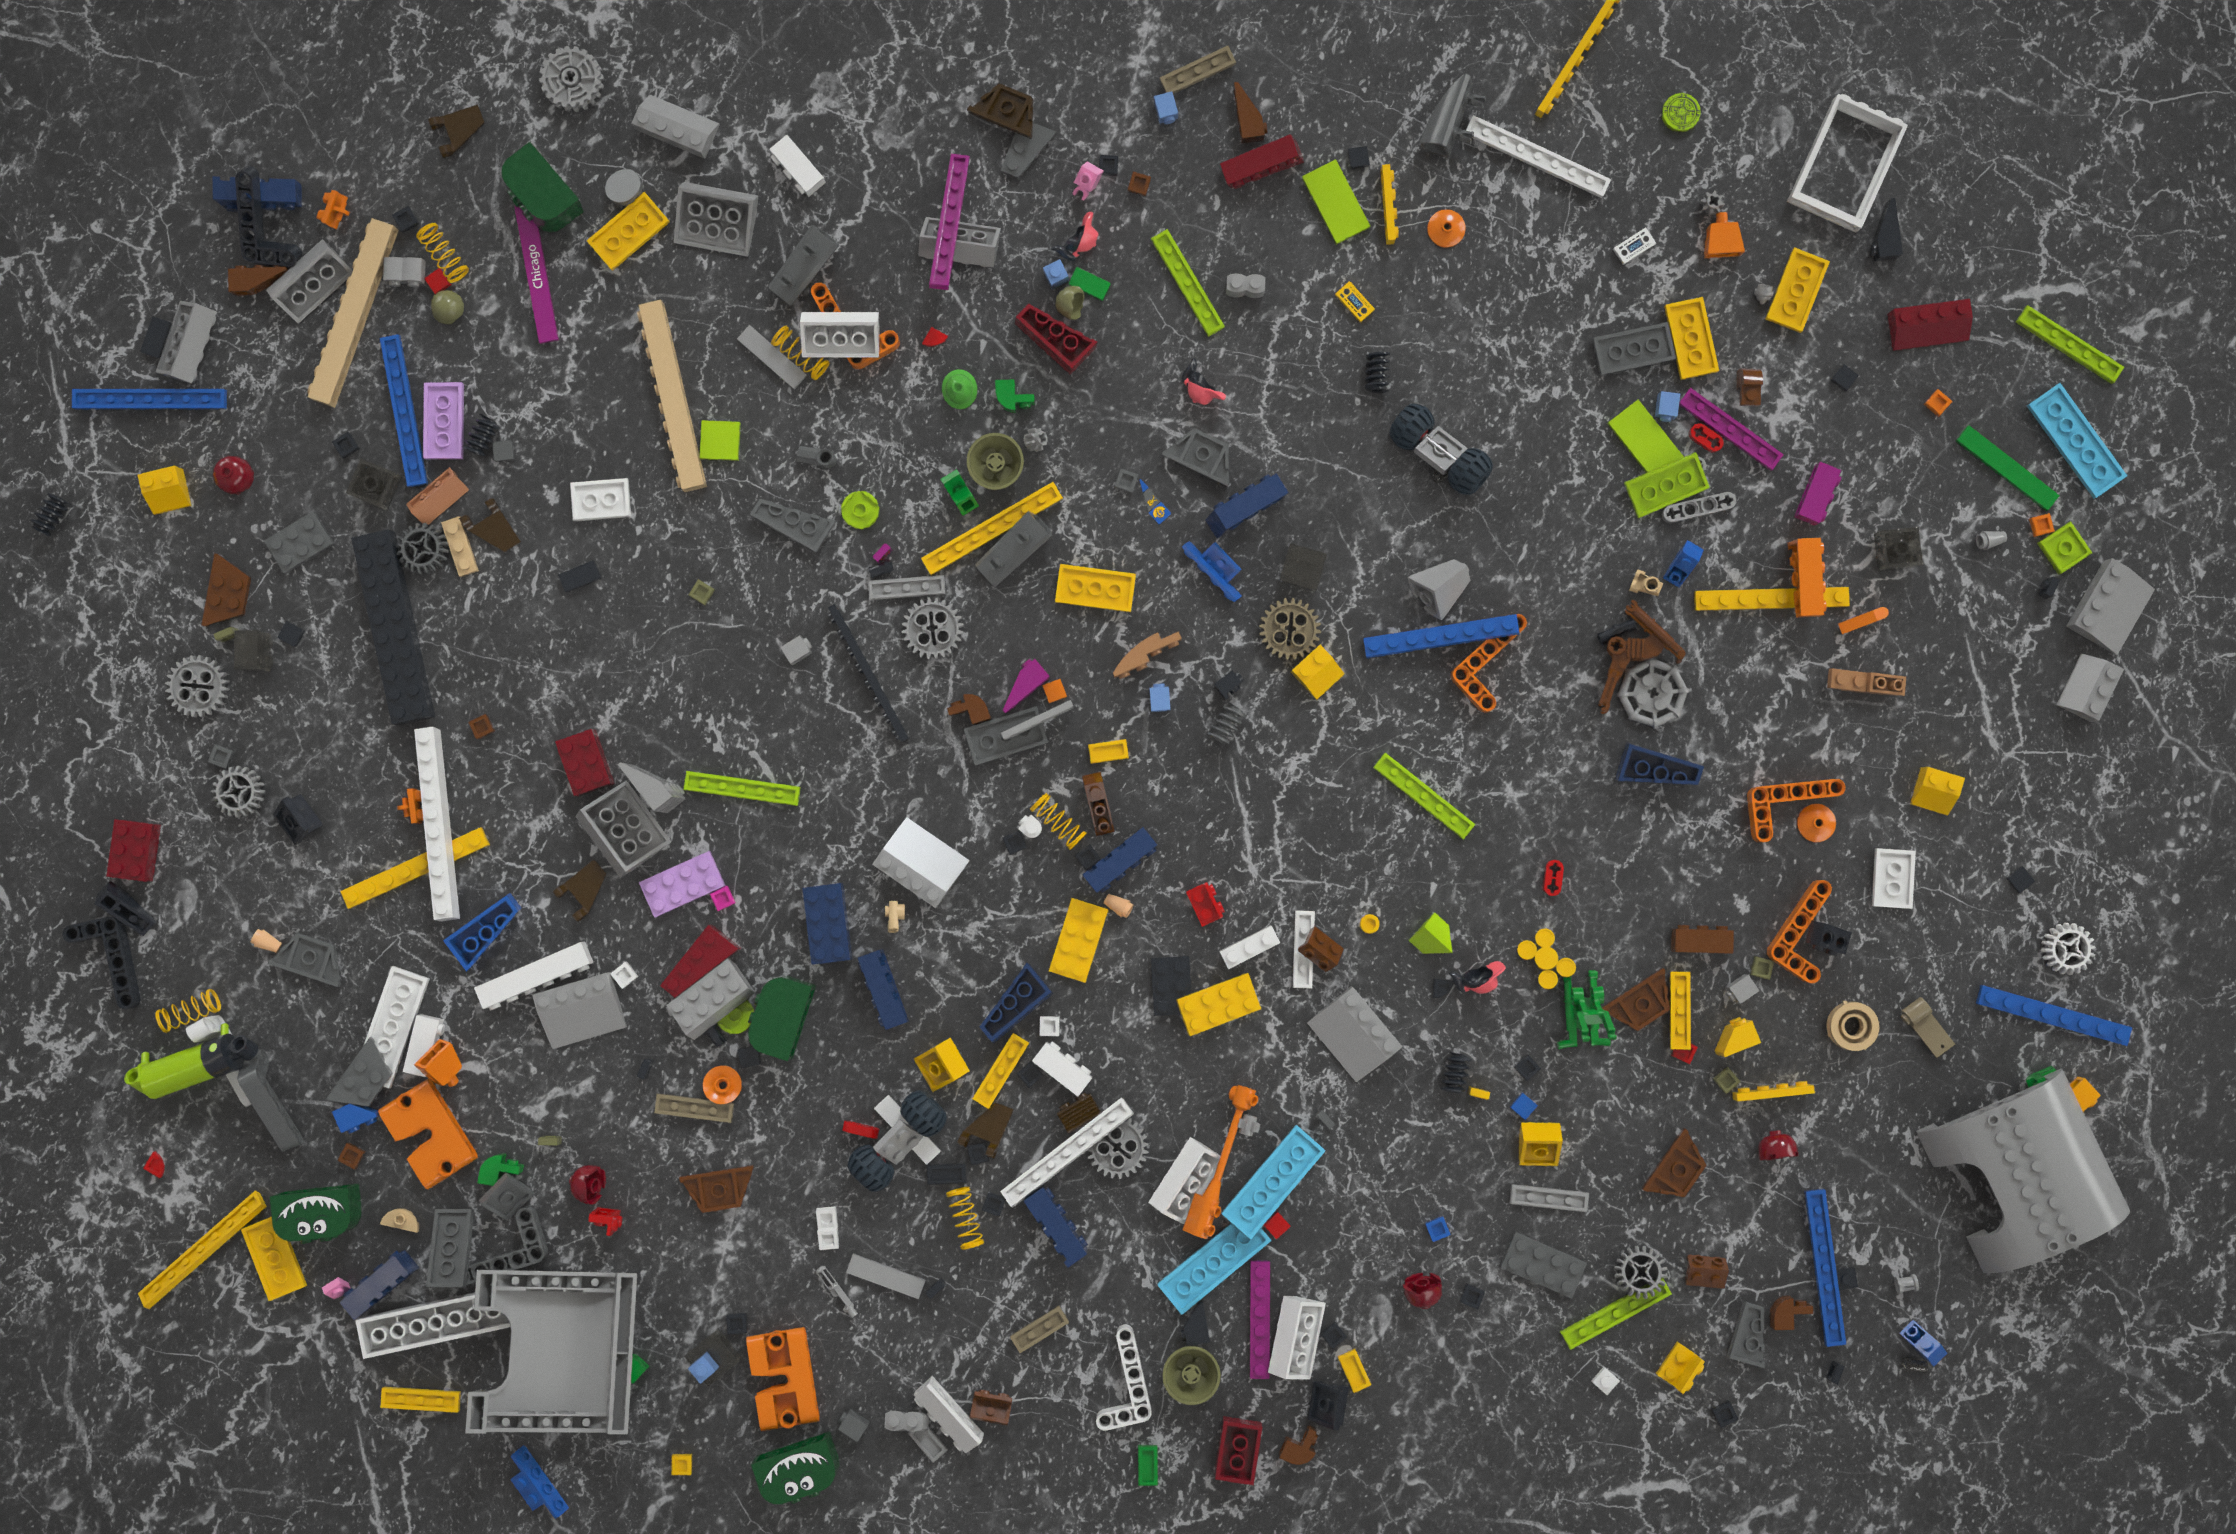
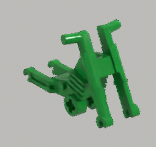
(1586, 1012)

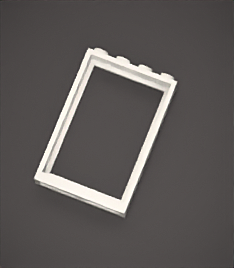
(1873, 117)

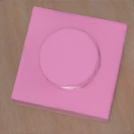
(336, 1288)

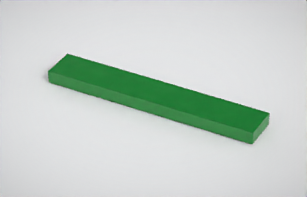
(2007, 468)

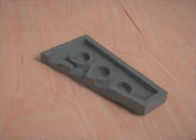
(798, 526)

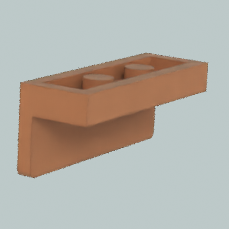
(437, 497)

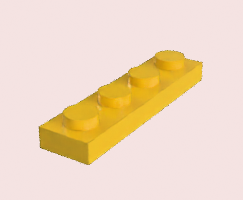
(1389, 196)
(1680, 1011)
(1000, 1070)
(1779, 1091)
(420, 1399)

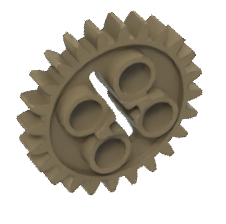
(1272, 627)

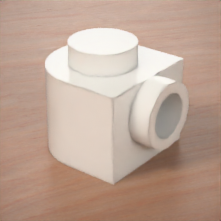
(1030, 826)

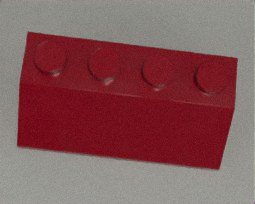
(1930, 324)

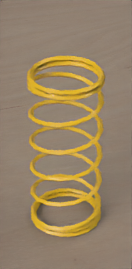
(462, 268)
(783, 337)
(1041, 800)
(166, 1016)
(962, 1191)

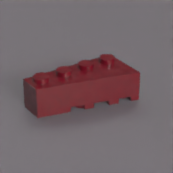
(1262, 161)
(1059, 341)
(702, 957)

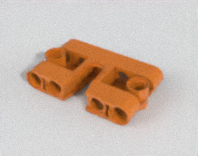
(447, 1140)
(787, 1359)

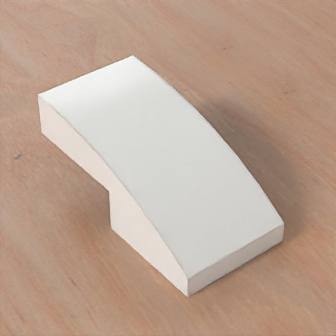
(827, 1228)

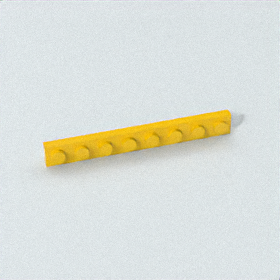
(1576, 58)
(990, 528)
(1762, 599)
(409, 870)
(202, 1249)

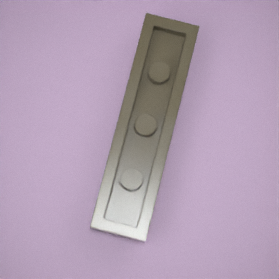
(1198, 70)
(693, 1108)

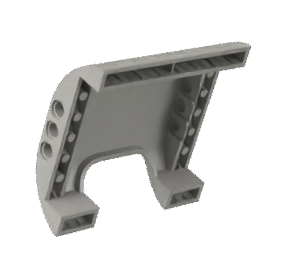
(2041, 1172)
(564, 1355)

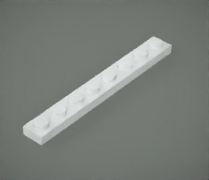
(1538, 157)
(1067, 1152)

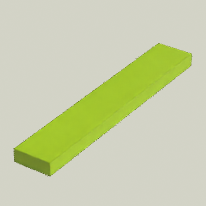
(1187, 283)
(2069, 344)
(742, 788)
(1424, 796)
(1611, 1316)

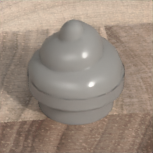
(1763, 293)

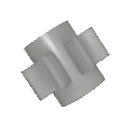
(1712, 198)
(1035, 439)
(1248, 1125)

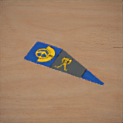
(1154, 505)

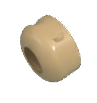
(1867, 1030)

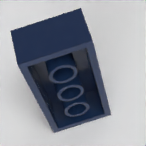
(827, 923)

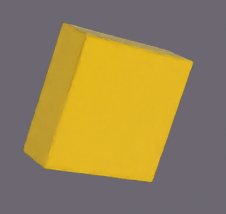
(1478, 1093)
(681, 1464)

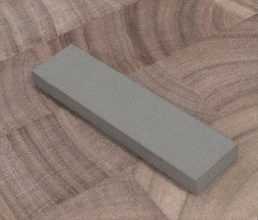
(771, 357)
(906, 587)
(1037, 720)
(1549, 1198)
(885, 1276)

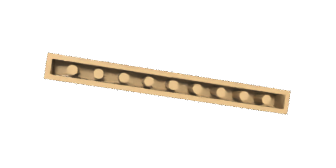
(352, 313)
(672, 396)

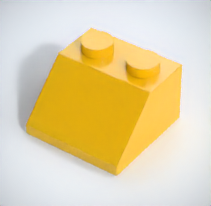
(165, 489)
(1318, 672)
(1937, 790)
(1736, 1037)
(941, 1064)
(1540, 1144)

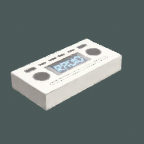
(1634, 246)

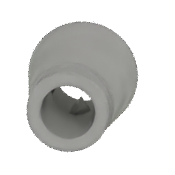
(1989, 539)

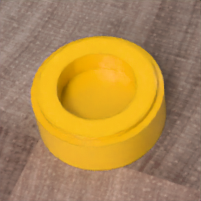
(1369, 923)

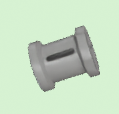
(1906, 1284)

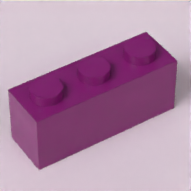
(1818, 493)

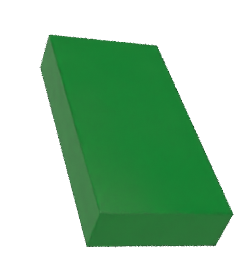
(1090, 283)
(1147, 1465)

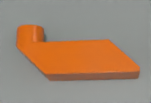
(1863, 620)

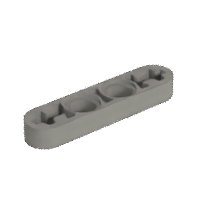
(1698, 506)

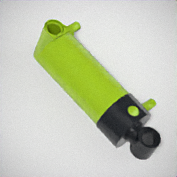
(192, 1065)

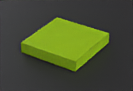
(720, 440)
(2064, 548)

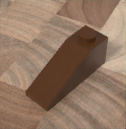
(1249, 119)

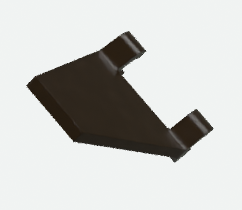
(459, 126)
(494, 528)
(584, 887)
(989, 1127)

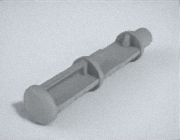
(836, 1291)

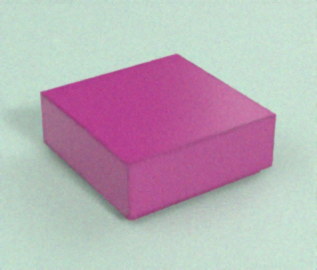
(722, 898)

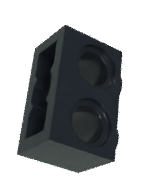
(1828, 937)

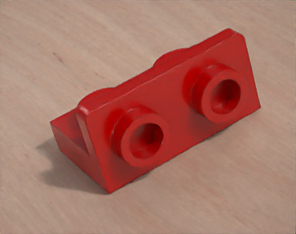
(1205, 904)
(604, 1216)

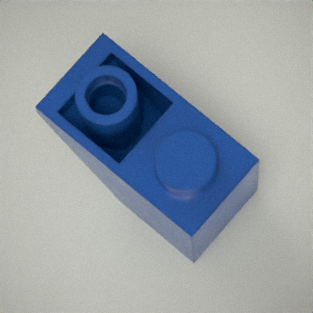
(1683, 563)
(352, 1115)
(1923, 1343)

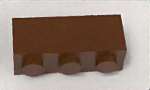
(1702, 939)

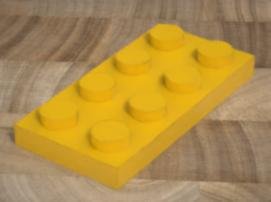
(628, 231)
(1797, 290)
(1691, 338)
(1095, 588)
(1078, 940)
(1218, 1004)
(273, 1260)

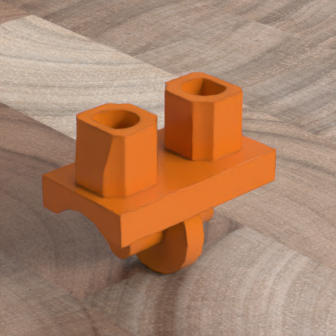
(334, 209)
(414, 800)

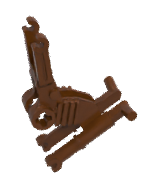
(1636, 650)

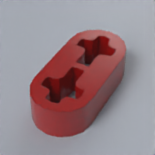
(1708, 433)
(1557, 878)
(860, 1129)

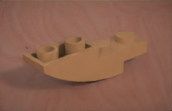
(1138, 658)
(1866, 682)

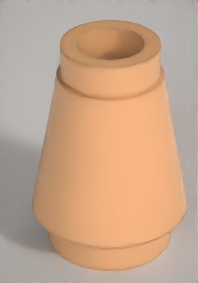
(1119, 905)
(265, 941)

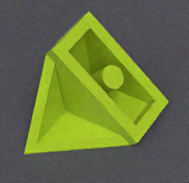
(1433, 936)

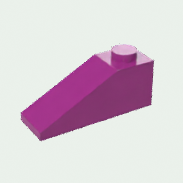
(1028, 681)

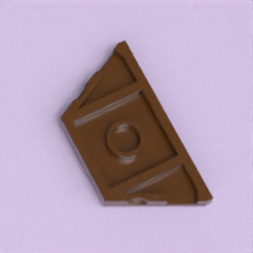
(226, 592)
(1641, 1002)
(1677, 1168)
(718, 1188)

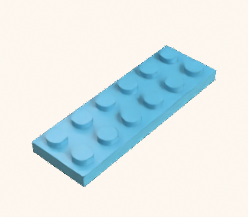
(2076, 440)
(1273, 1182)
(1210, 1266)

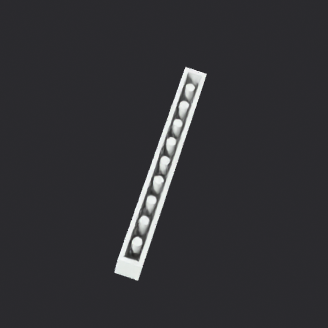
(437, 824)

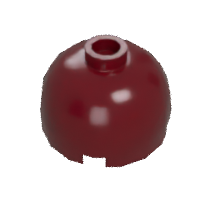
(233, 474)
(1777, 1146)
(587, 1184)
(1423, 1290)

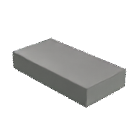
(929, 1443)

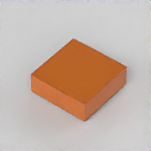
(1938, 402)
(2041, 525)
(1054, 691)

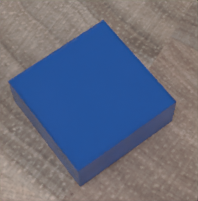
(1523, 1106)
(1437, 1229)

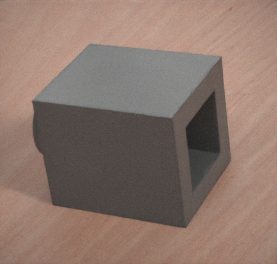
(853, 1425)

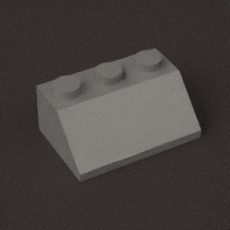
(2090, 687)

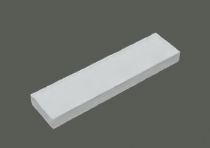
(1301, 965)
(891, 1114)

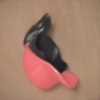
(1081, 241)
(1198, 387)
(1479, 980)

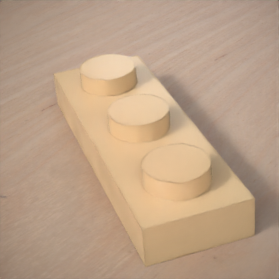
(459, 547)

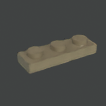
(1039, 1329)

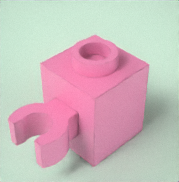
(1087, 179)

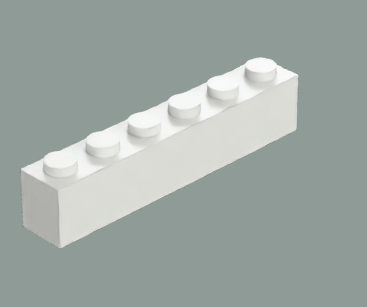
(534, 975)

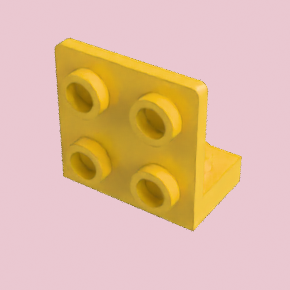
(1681, 1367)

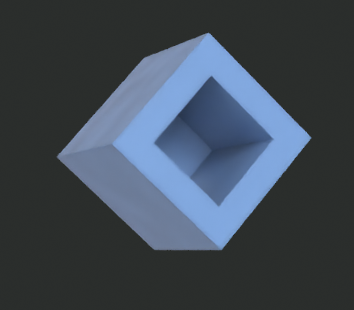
(1166, 108)
(1056, 274)
(1667, 406)
(1159, 698)
(703, 1367)

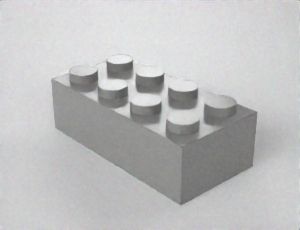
(710, 999)

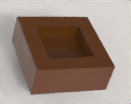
(1139, 184)
(481, 726)
(351, 1155)

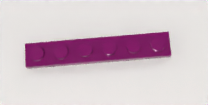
(1730, 429)
(1259, 1319)

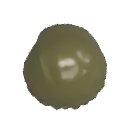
(1070, 302)
(447, 307)

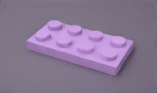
(443, 420)
(682, 884)

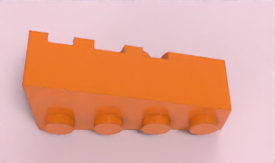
(1808, 577)

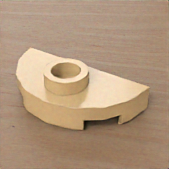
(401, 1219)

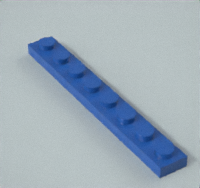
(149, 399)
(403, 411)
(1441, 636)
(2054, 1015)
(1825, 1267)

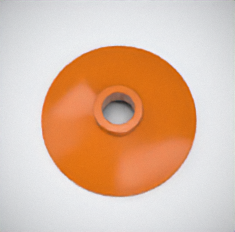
(1442, 236)
(1808, 827)
(712, 1082)

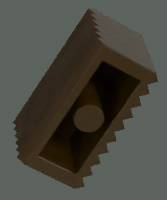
(1079, 1112)

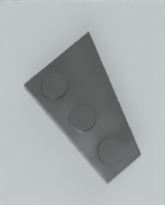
(1025, 150)
(1748, 1336)

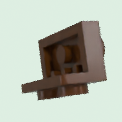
(1321, 950)
(1706, 1271)
(991, 1407)

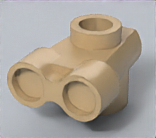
(1642, 581)
(894, 912)

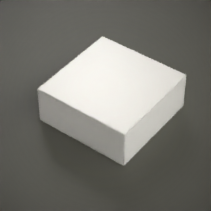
(624, 975)
(1049, 1025)

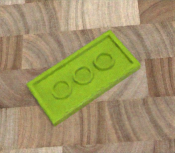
(1336, 202)
(1644, 437)
(1666, 485)

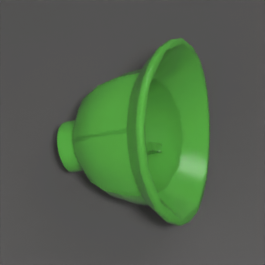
(959, 389)

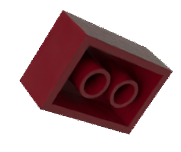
(584, 762)
(133, 850)
(1238, 1450)

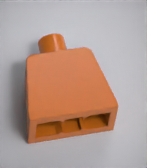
(1723, 238)
(440, 1064)

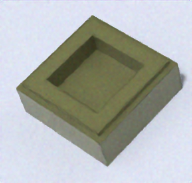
(701, 592)
(225, 634)
(1762, 968)
(1726, 1080)
(550, 1140)

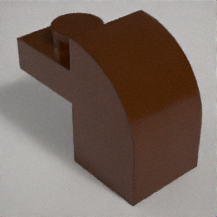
(1749, 383)
(974, 705)
(1783, 1312)
(1299, 1452)

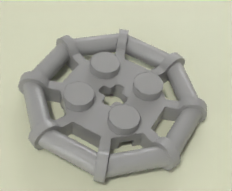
(1642, 697)

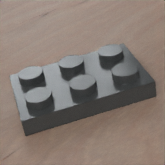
(299, 542)

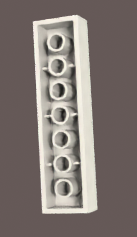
(425, 1325)

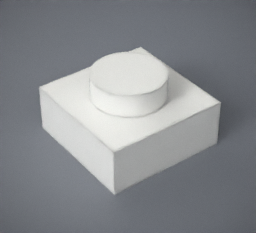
(1605, 1380)

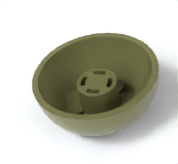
(995, 450)
(1189, 1386)

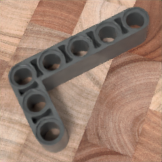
(266, 1103)
(526, 1252)

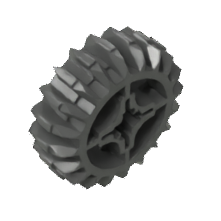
(419, 555)

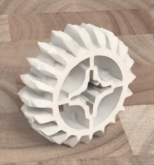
(2058, 960)

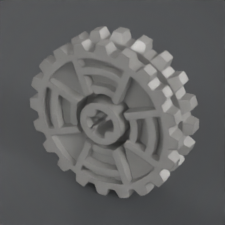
(585, 82)

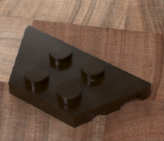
(1007, 109)

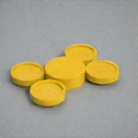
(1546, 958)

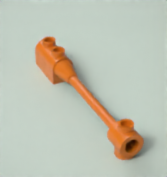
(1206, 1206)

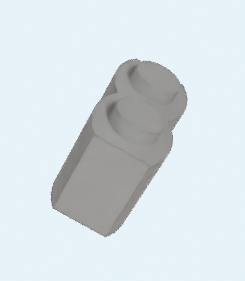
(403, 271)
(1250, 286)
(906, 1421)

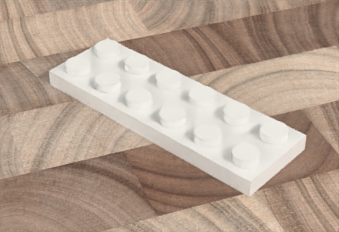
(396, 1015)

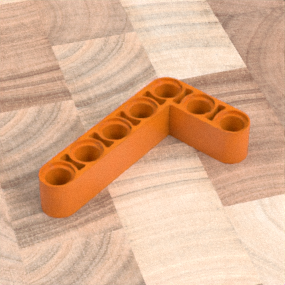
(884, 349)
(1483, 658)
(1786, 795)
(1797, 931)

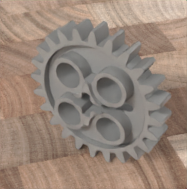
(949, 626)
(199, 668)
(1106, 1161)

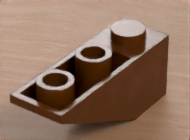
(253, 280)
(1098, 803)

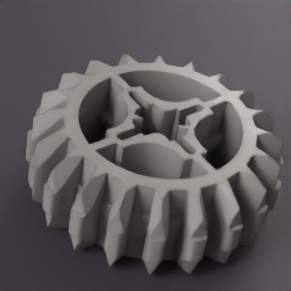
(231, 777)
(1648, 1279)

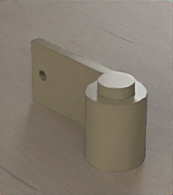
(1927, 1027)

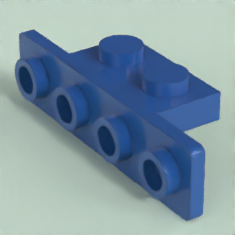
(1217, 566)
(535, 1485)

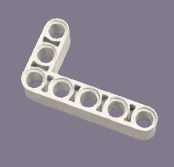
(210, 1028)
(1132, 1383)

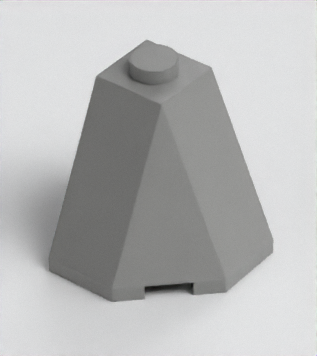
(1440, 586)

